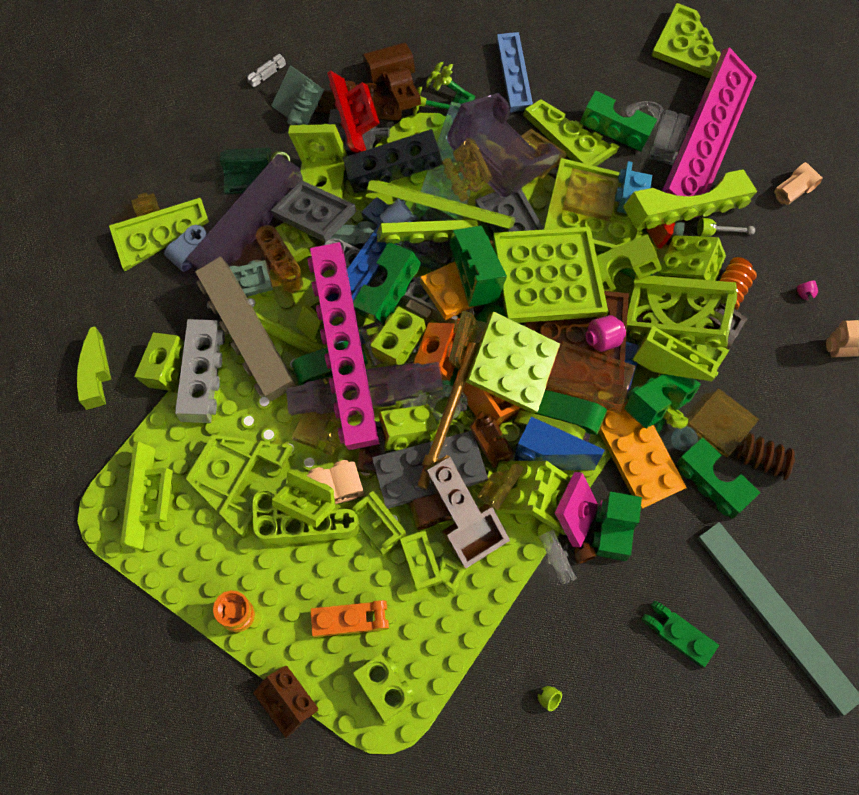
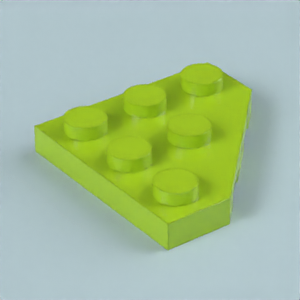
(687, 43)

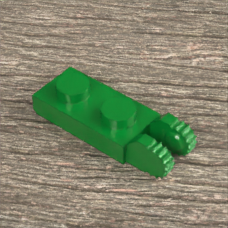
(682, 635)

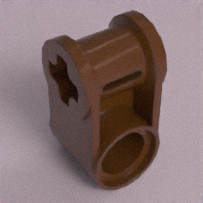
(427, 512)

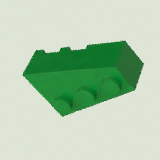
(477, 266)

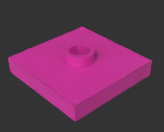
(576, 509)

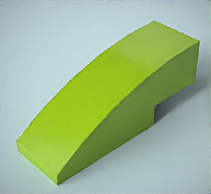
(92, 371)

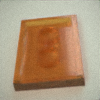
(591, 377)

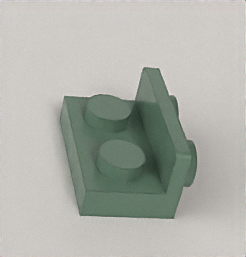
(253, 277)

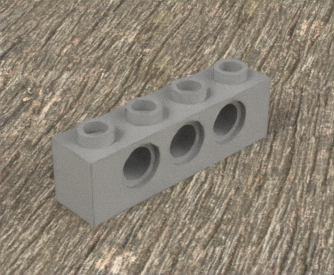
(197, 335)

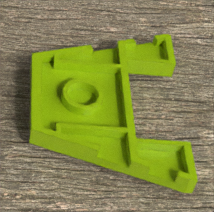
(223, 470)

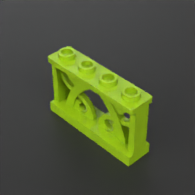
(676, 289)

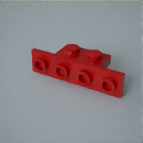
(355, 110)

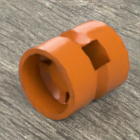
(234, 611)

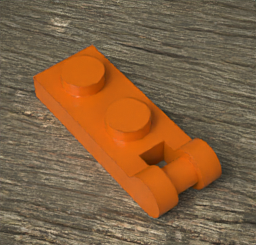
(348, 619)

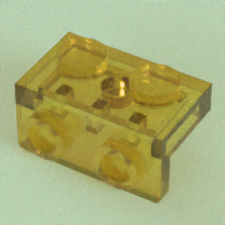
(466, 330)

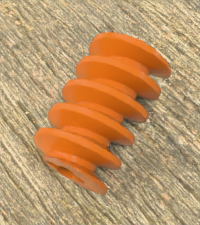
(742, 273)

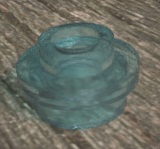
(689, 433)

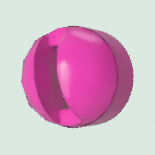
(806, 289)

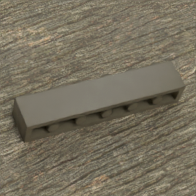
(245, 328)

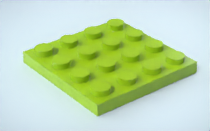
(604, 233)
(550, 275)

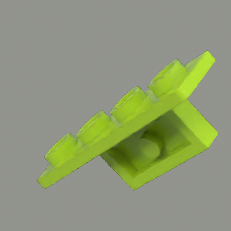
(146, 495)

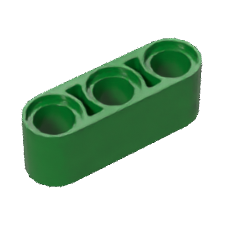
(314, 367)
(572, 410)

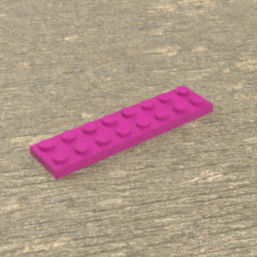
(711, 127)

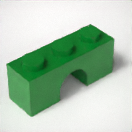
(628, 130)
(380, 301)
(653, 399)
(729, 496)

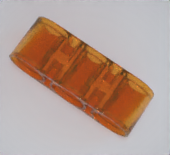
(274, 250)

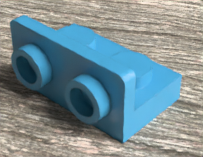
(630, 182)

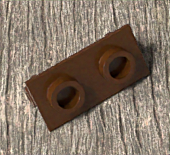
(486, 433)

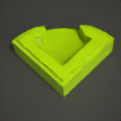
(451, 574)

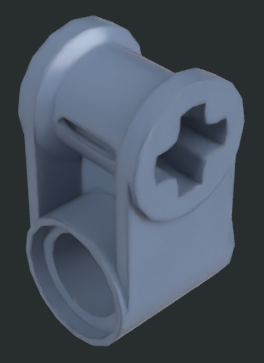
(398, 213)
(184, 246)

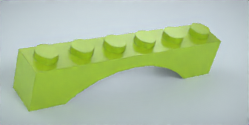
(653, 207)

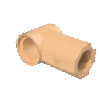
(802, 180)

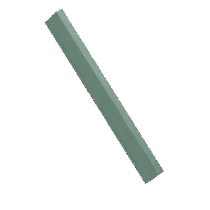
(780, 619)

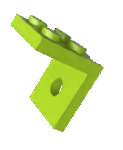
(321, 156)
(536, 491)

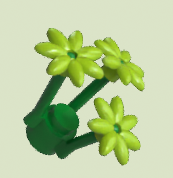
(461, 96)

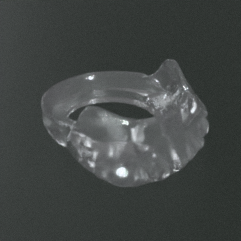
(653, 107)
(435, 396)

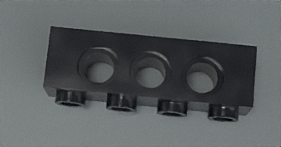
(393, 160)

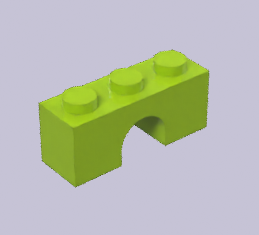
(636, 254)

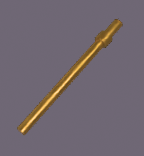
(448, 414)

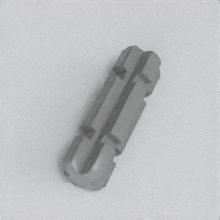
(266, 70)

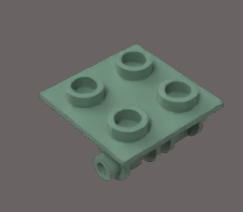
(297, 97)

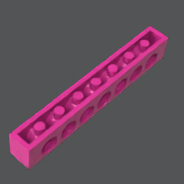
(332, 258)

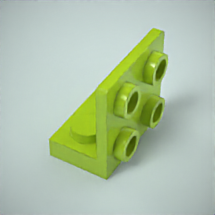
(693, 257)

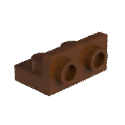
(285, 700)

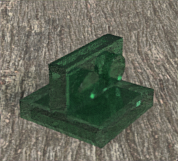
(243, 167)

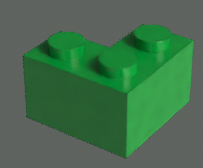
(617, 520)

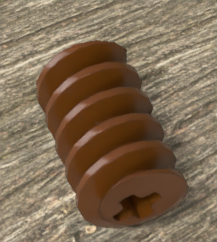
(766, 455)

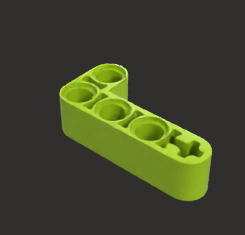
(306, 533)

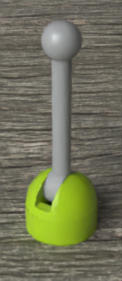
(708, 227)

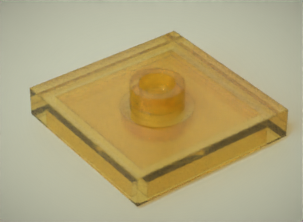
(590, 194)
(723, 422)

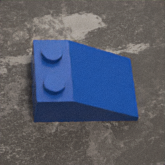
(557, 447)

